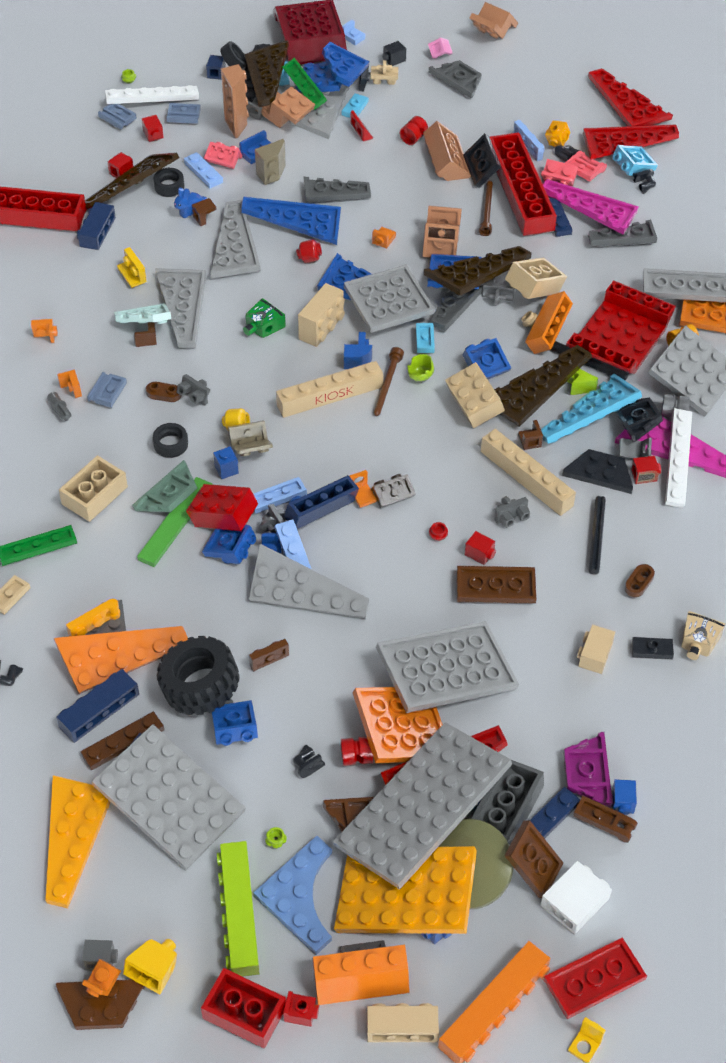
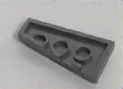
(335, 190)

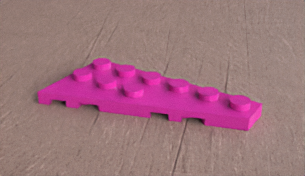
(603, 209)
(699, 453)

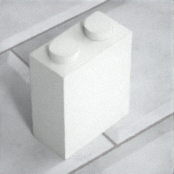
(576, 897)

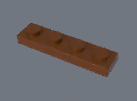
(118, 742)

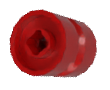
(413, 130)
(356, 751)

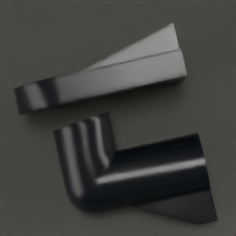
(565, 152)
(645, 175)
(13, 672)
(311, 766)

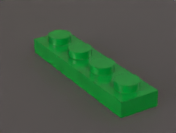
(304, 83)
(37, 545)

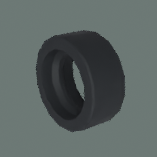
(233, 55)
(168, 174)
(170, 450)

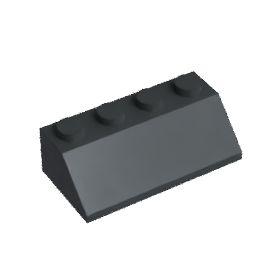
(511, 799)

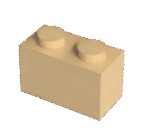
(596, 648)

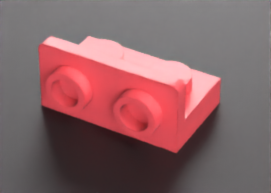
(222, 154)
(559, 172)

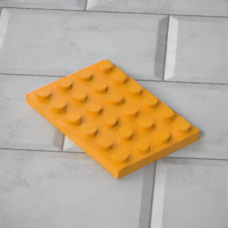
(429, 902)

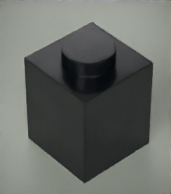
(394, 53)

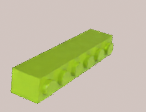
(239, 909)

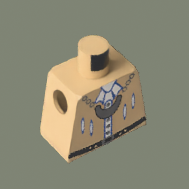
(700, 635)

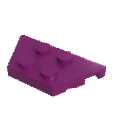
(588, 770)

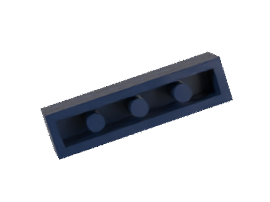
(321, 502)
(97, 705)

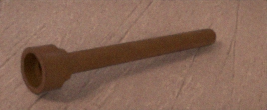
(485, 227)
(396, 355)

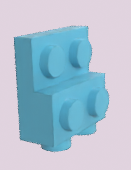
(633, 159)

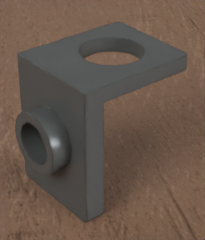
(252, 107)
(636, 449)

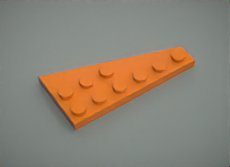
(97, 656)

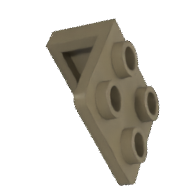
(249, 438)

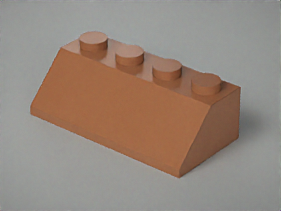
(234, 98)
(446, 153)

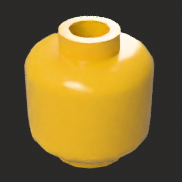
(235, 417)

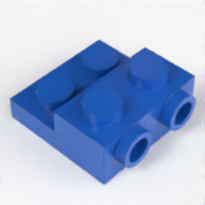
(488, 357)
(230, 544)
(234, 723)

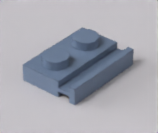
(183, 113)
(117, 115)
(107, 389)

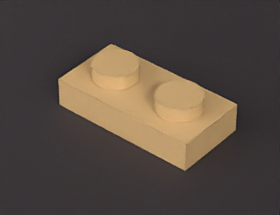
(12, 593)

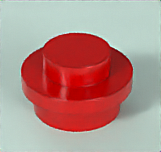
(438, 531)

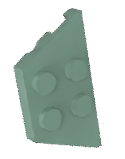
(168, 491)

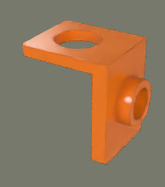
(365, 495)

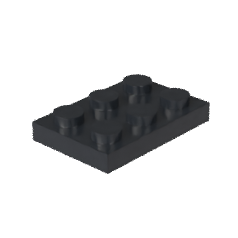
(482, 160)

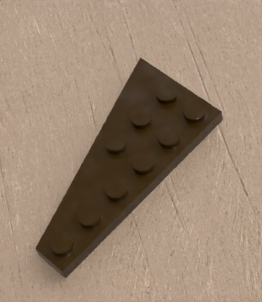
(266, 70)
(134, 175)
(475, 271)
(532, 389)

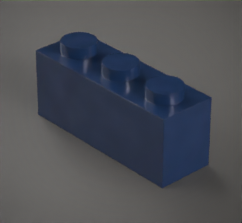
(96, 226)

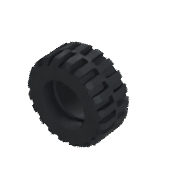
(207, 692)

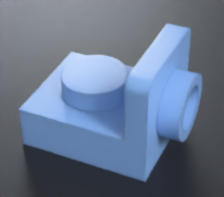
(352, 34)

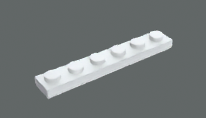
(151, 94)
(678, 458)

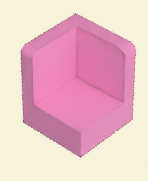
(440, 47)

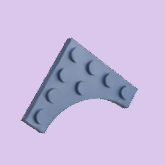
(290, 895)

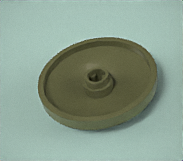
(492, 868)

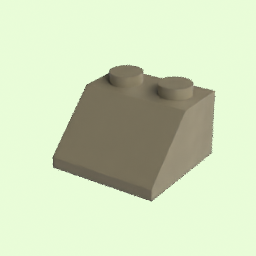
(270, 161)

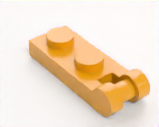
(94, 618)

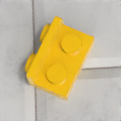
(132, 269)

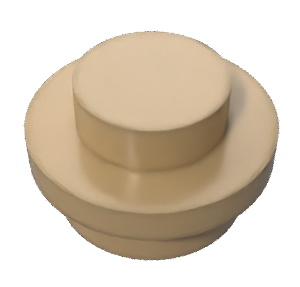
(528, 319)

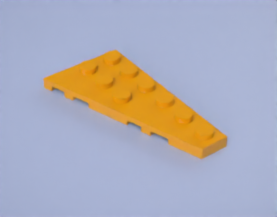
(74, 826)

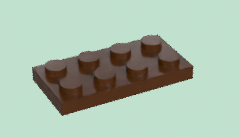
(496, 584)

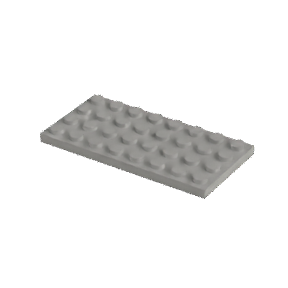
(422, 804)

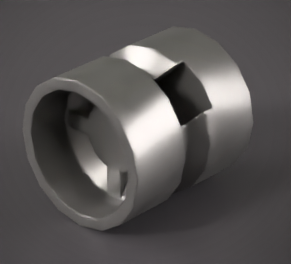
(671, 402)

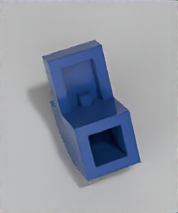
(358, 353)

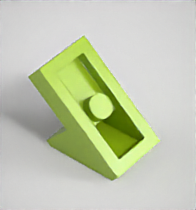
(582, 383)

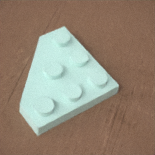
(154, 313)

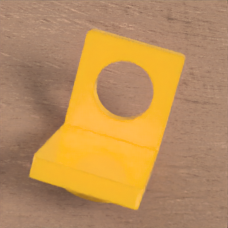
(592, 1034)

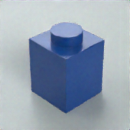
(226, 462)
(624, 796)

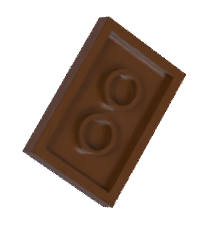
(534, 858)

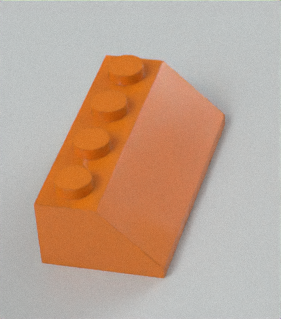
(361, 974)

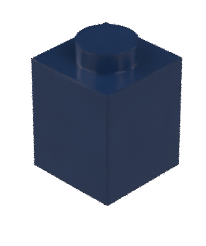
(214, 66)

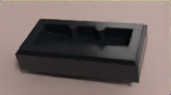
(364, 77)
(652, 648)

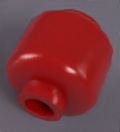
(309, 251)

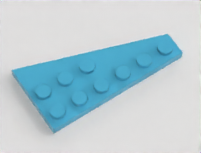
(593, 406)

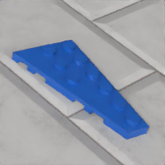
(306, 218)
(340, 272)

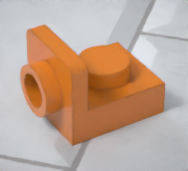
(383, 237)
(44, 328)
(70, 380)
(101, 979)

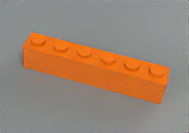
(494, 1003)

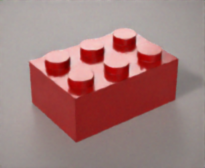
(222, 507)
(243, 1008)

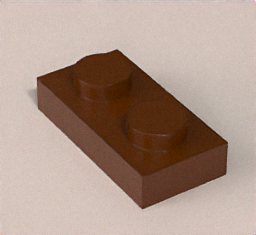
(269, 654)

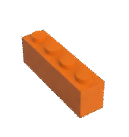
(549, 322)

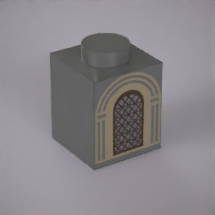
(98, 950)

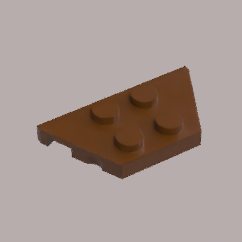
(345, 810)
(102, 1012)

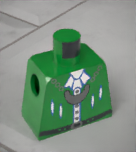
(264, 319)

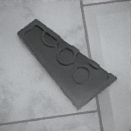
(634, 234)
(452, 307)

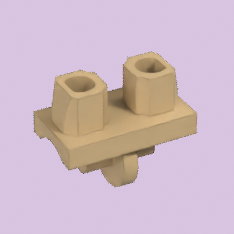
(384, 72)

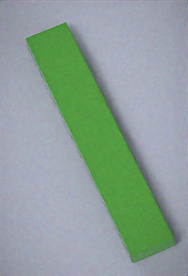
(168, 529)

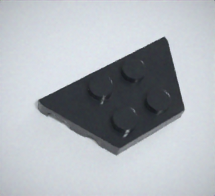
(639, 417)
(600, 470)

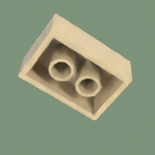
(535, 278)
(321, 315)
(474, 395)
(93, 488)

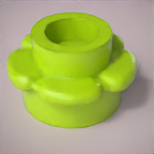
(128, 76)
(275, 832)

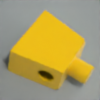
(152, 964)

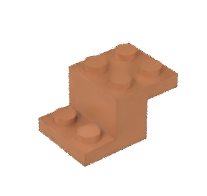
(493, 20)
(287, 106)
(442, 231)

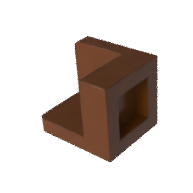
(202, 208)
(146, 338)
(531, 438)

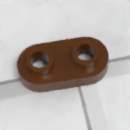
(162, 392)
(638, 582)

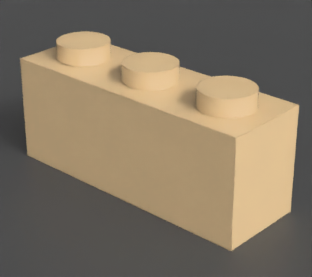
(402, 1023)

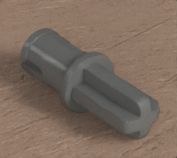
(59, 406)

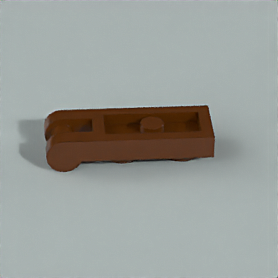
(605, 818)

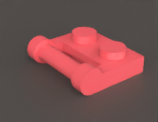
(587, 168)

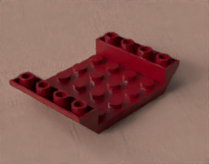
(309, 29)

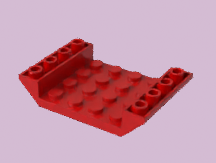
(624, 327)

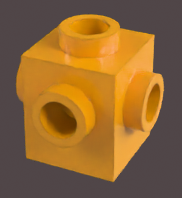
(557, 133)

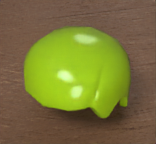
(421, 367)

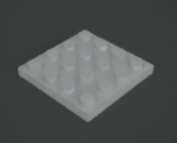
(388, 298)
(692, 370)

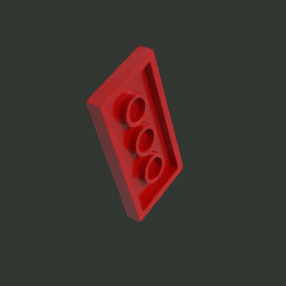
(595, 978)

